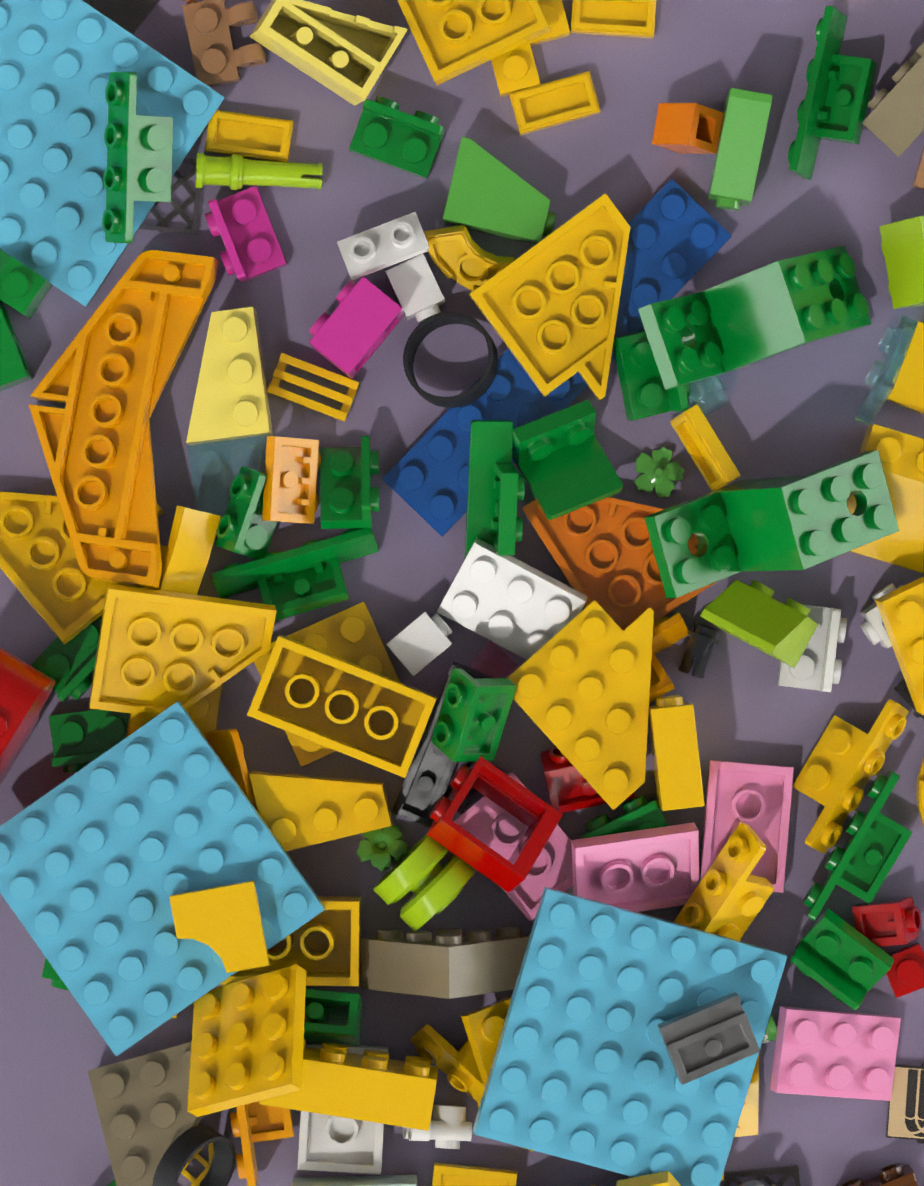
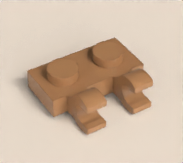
(212, 42)

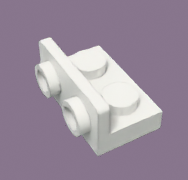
(383, 246)
(818, 665)

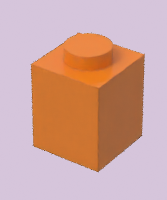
(687, 128)

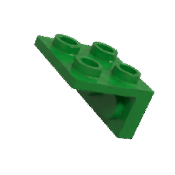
(564, 461)

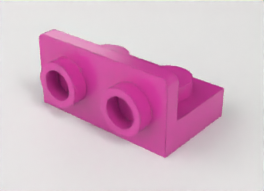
(246, 233)

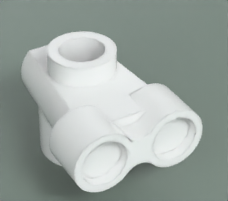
(446, 1127)

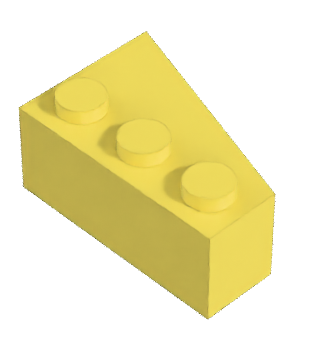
(328, 45)
(231, 381)

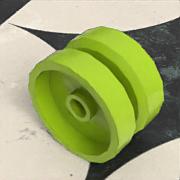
(430, 882)

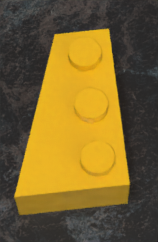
(318, 809)

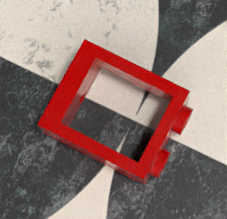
(511, 797)

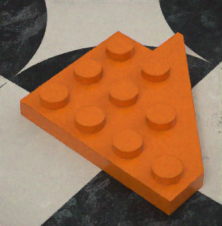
(609, 557)

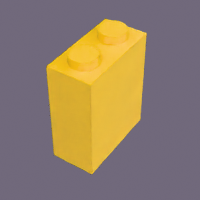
(675, 753)

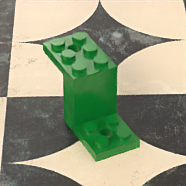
(755, 316)
(772, 524)

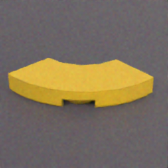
(462, 258)

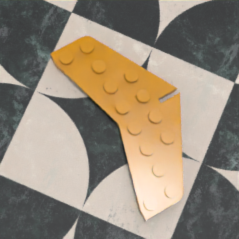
(110, 387)

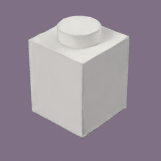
(416, 288)
(421, 642)

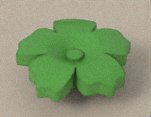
(658, 472)
(382, 846)

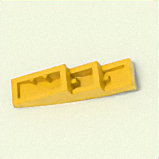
(187, 551)

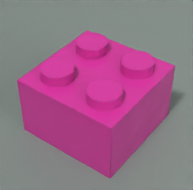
(356, 326)

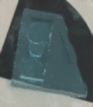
(884, 372)
(216, 466)

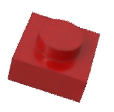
(907, 970)

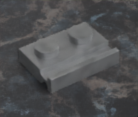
(708, 1038)

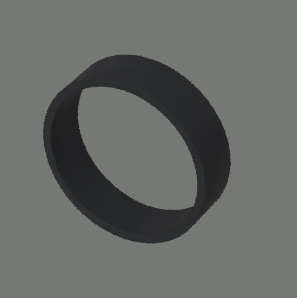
(427, 327)
(186, 1146)

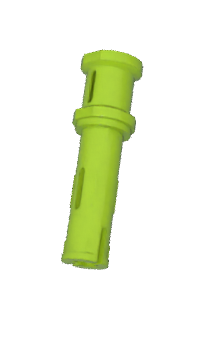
(236, 171)

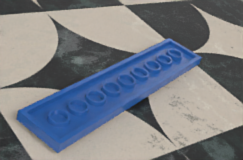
(664, 252)

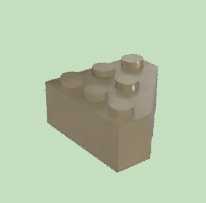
(900, 112)
(444, 962)
(143, 1110)

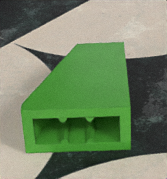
(739, 148)
(495, 199)

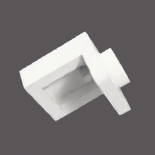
(873, 621)

